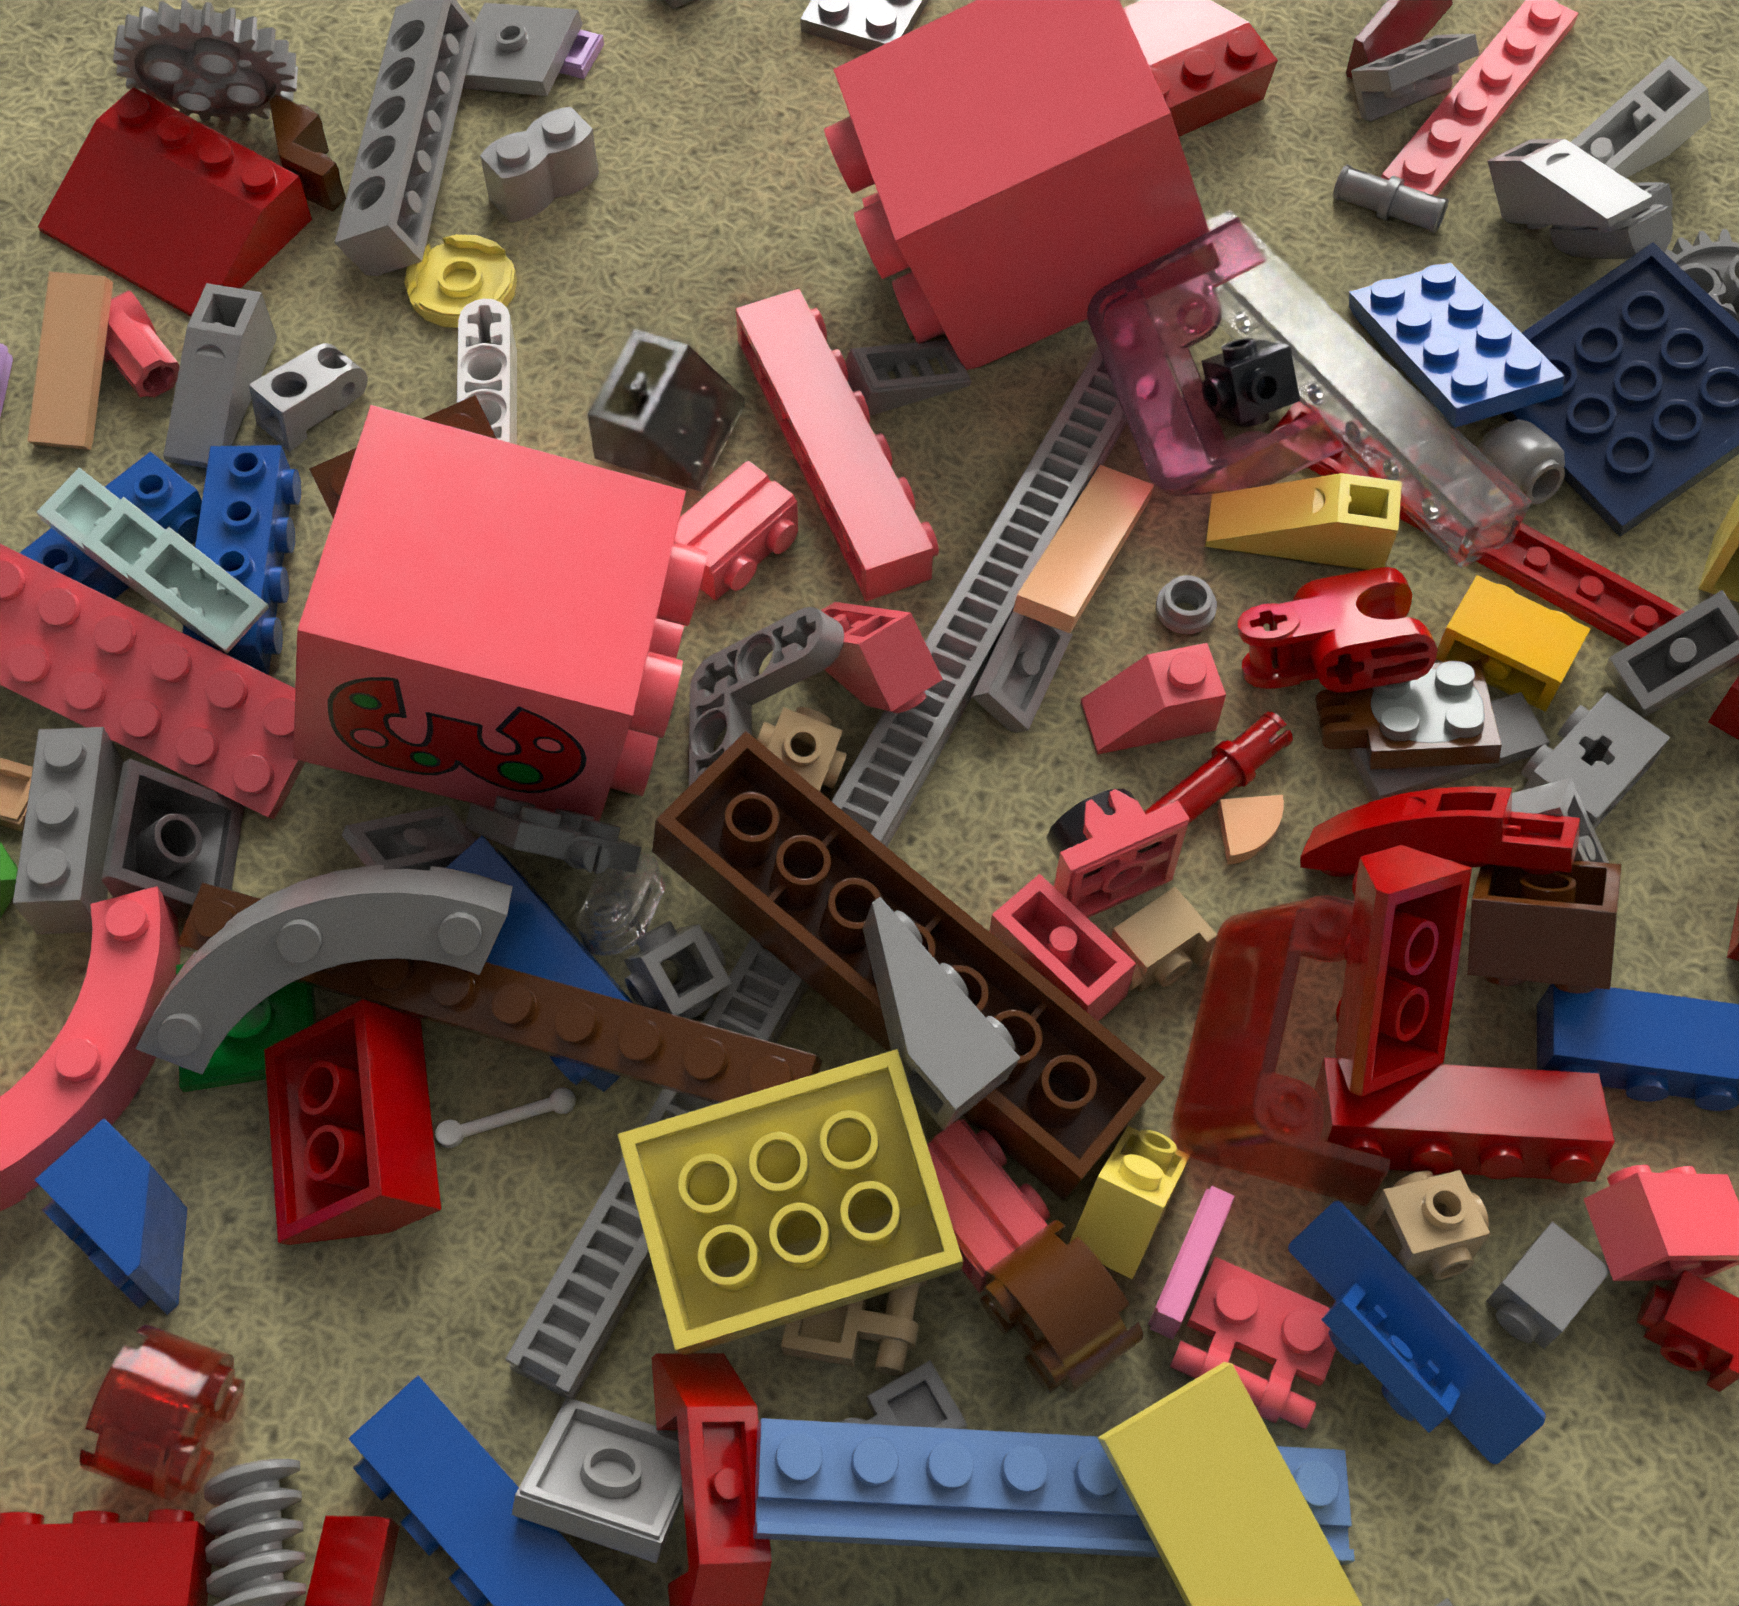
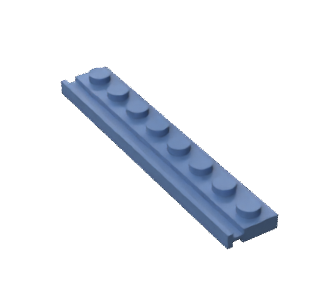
(978, 1489)

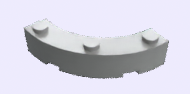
(316, 926)

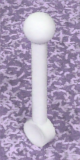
(451, 1133)

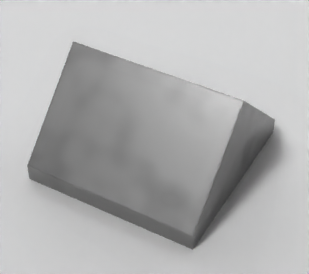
(170, 837)

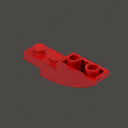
(1452, 823)

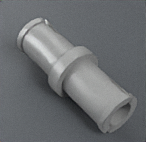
(1390, 198)

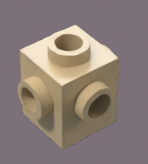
(812, 737)
(1430, 1223)

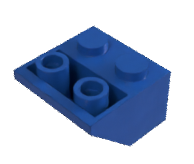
(119, 1215)

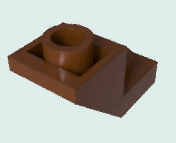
(304, 151)

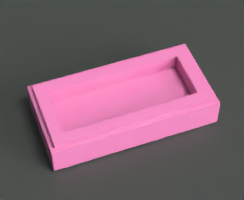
(1191, 1262)

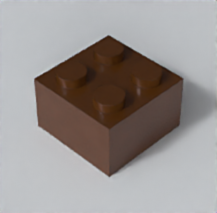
(1545, 926)

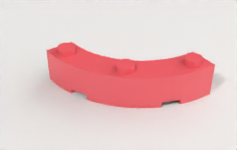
(93, 1060)

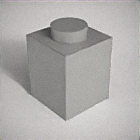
(1547, 1287)

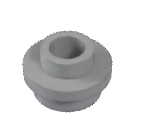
(1186, 590)

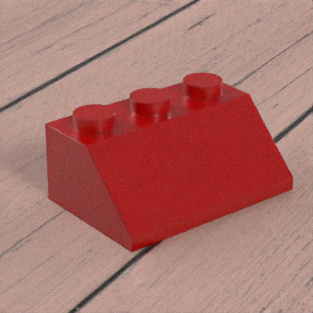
(1400, 966)
(351, 1126)

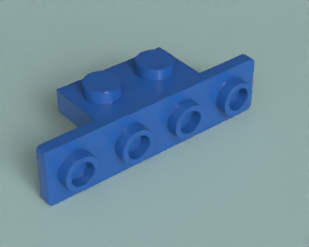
(1410, 1340)

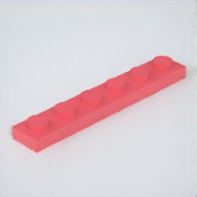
(1482, 96)

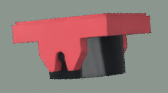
(1114, 849)

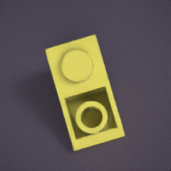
(1130, 1199)

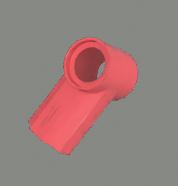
(137, 348)

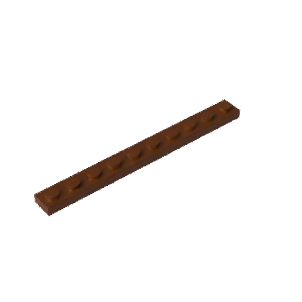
(545, 1017)

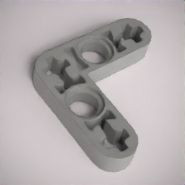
(731, 683)

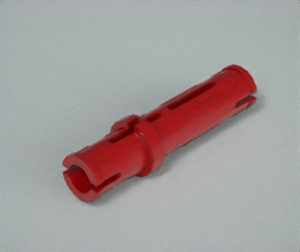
(1230, 766)

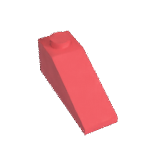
(882, 657)

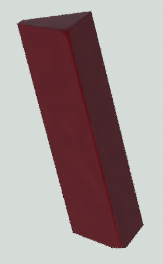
(1395, 28)

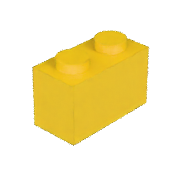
(1515, 639)

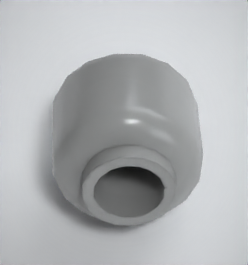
(1526, 458)

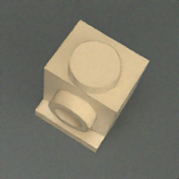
(1164, 940)

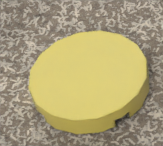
(442, 297)

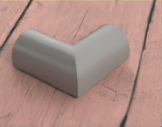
(1648, 226)

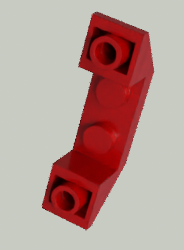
(718, 1473)

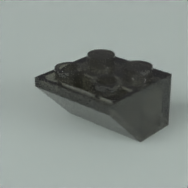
(663, 412)

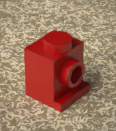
(1695, 1327)

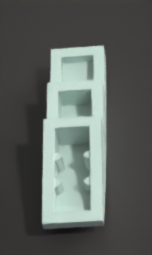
(153, 560)

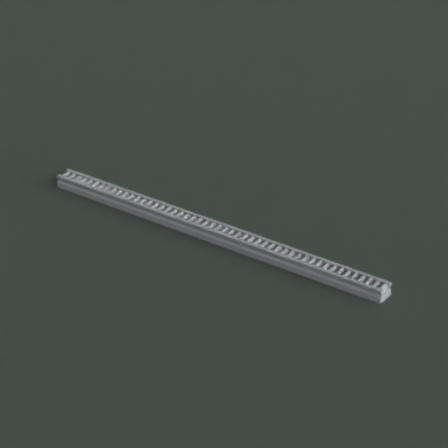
(611, 1248)

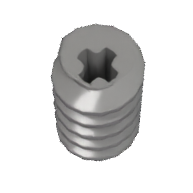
(252, 1534)

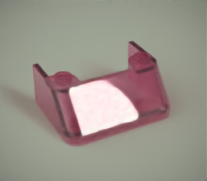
(1145, 339)

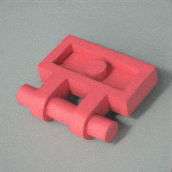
(1268, 1324)

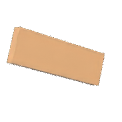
(70, 360)

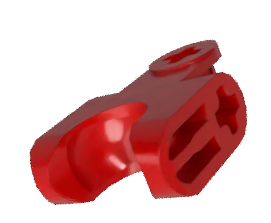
(1340, 631)

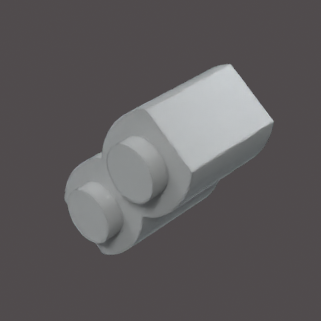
(539, 164)

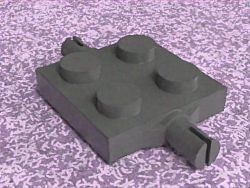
(561, 835)

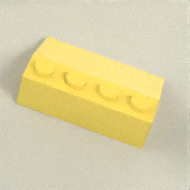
(789, 1202)

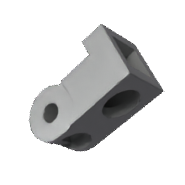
(305, 393)

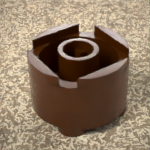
(1061, 1308)

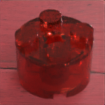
(160, 1413)

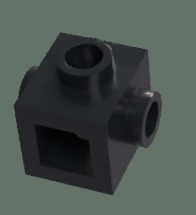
(1249, 381)

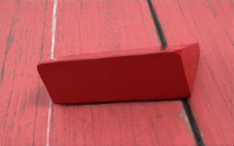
(353, 1561)

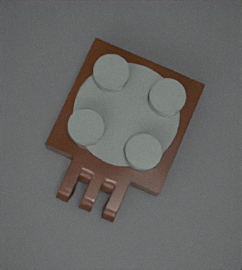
(1416, 722)

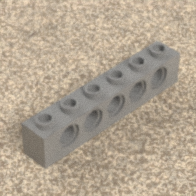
(406, 136)

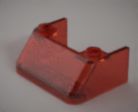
(1229, 1097)

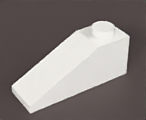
(1648, 120)

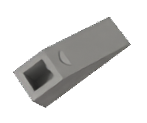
(1563, 186)
(220, 357)
(941, 1036)

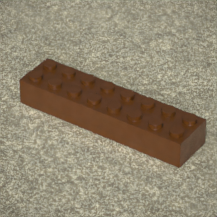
(802, 888)

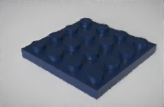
(1643, 388)

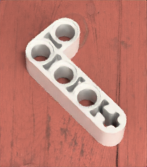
(489, 368)

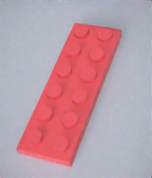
(146, 685)

